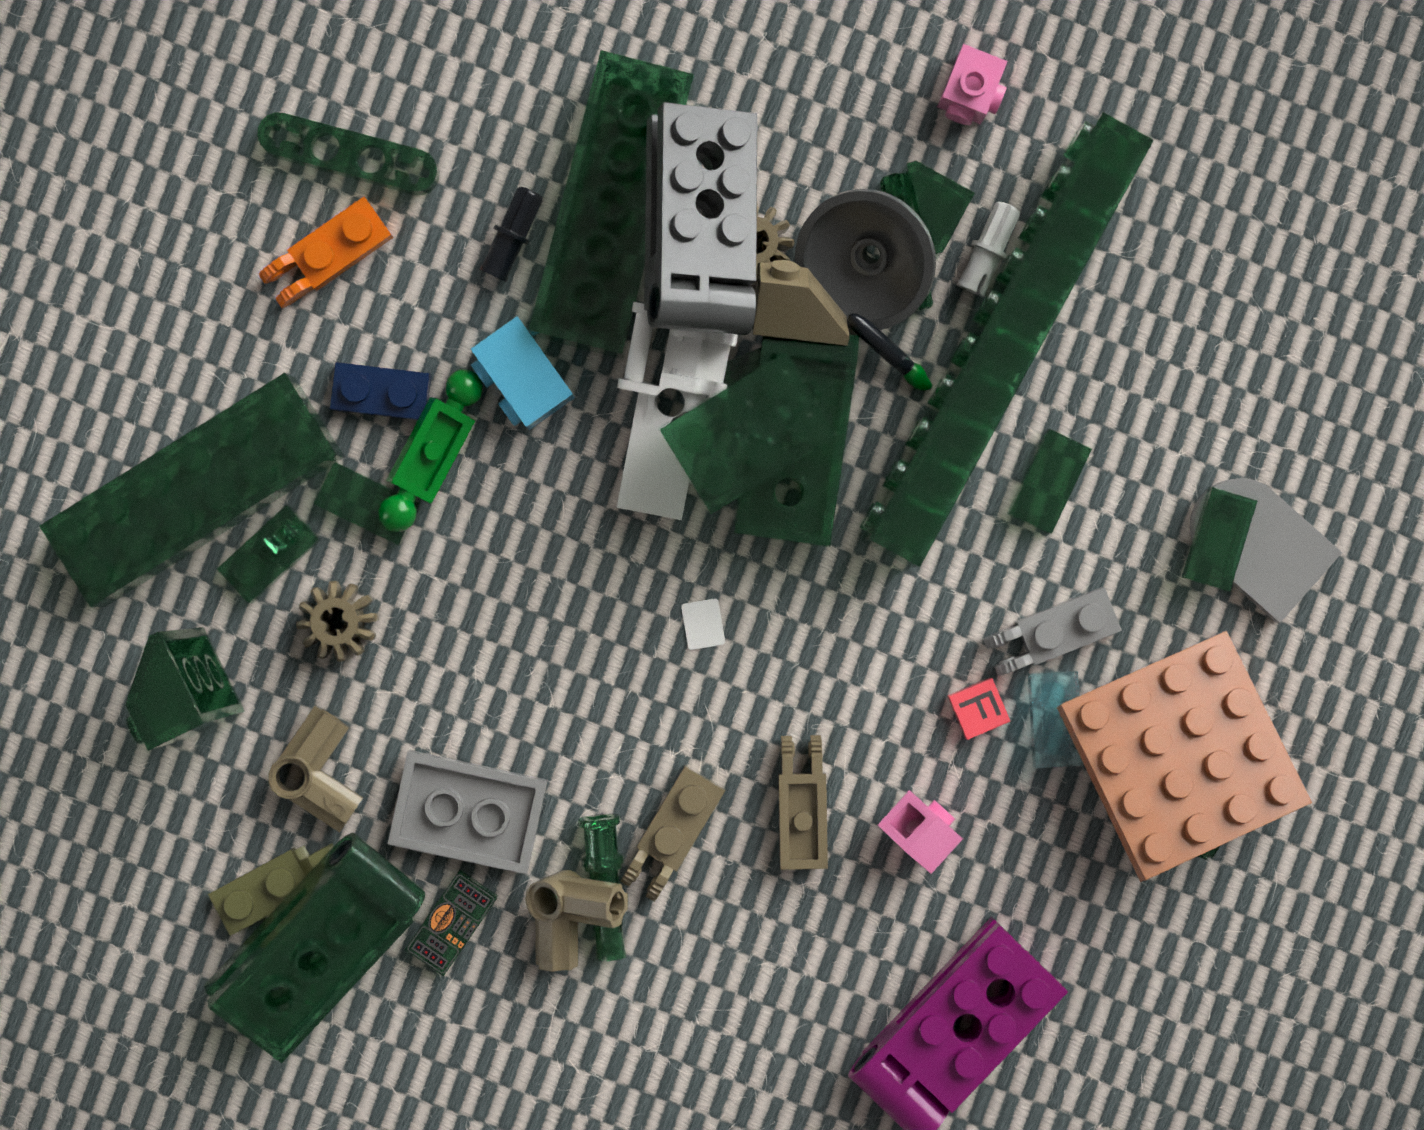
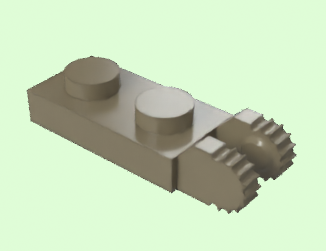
(802, 809)
(674, 828)

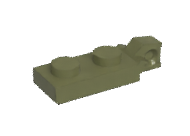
(263, 888)

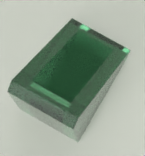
(937, 202)

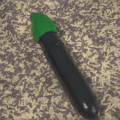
(890, 352)

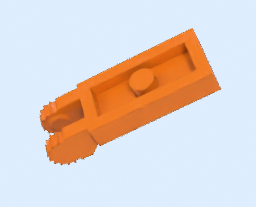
(329, 251)

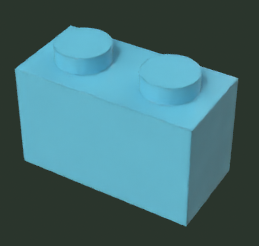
(521, 373)

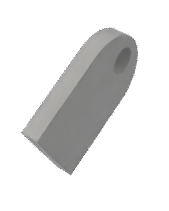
(1280, 552)

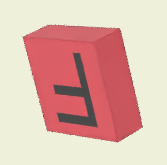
(978, 708)

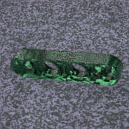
(350, 148)

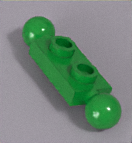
(430, 450)

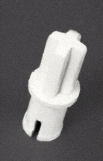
(989, 249)

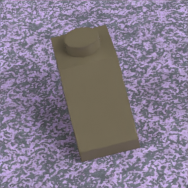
(796, 306)

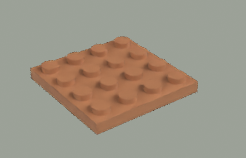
(1183, 755)

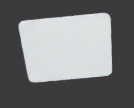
(703, 624)

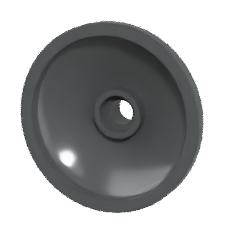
(835, 252)

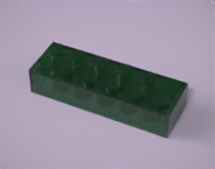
(600, 230)
(192, 491)

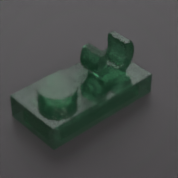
(268, 554)

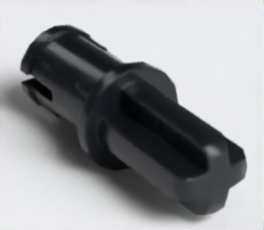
(512, 233)

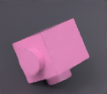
(973, 86)
(921, 830)

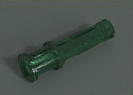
(603, 864)

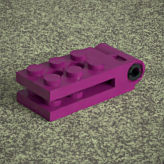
(926, 1067)

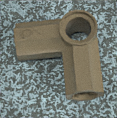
(310, 750)
(560, 904)

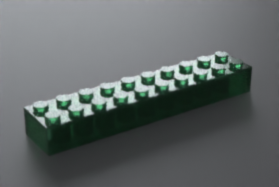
(1007, 340)

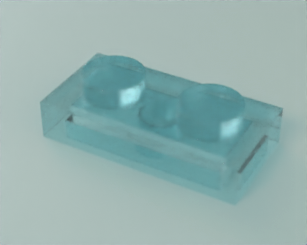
(1049, 735)

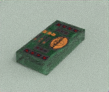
(451, 922)

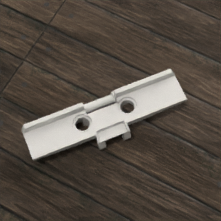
(696, 368)

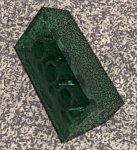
(179, 689)

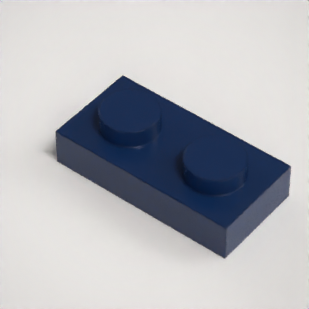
(379, 391)

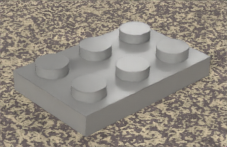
(467, 812)

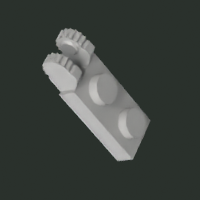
(1057, 630)

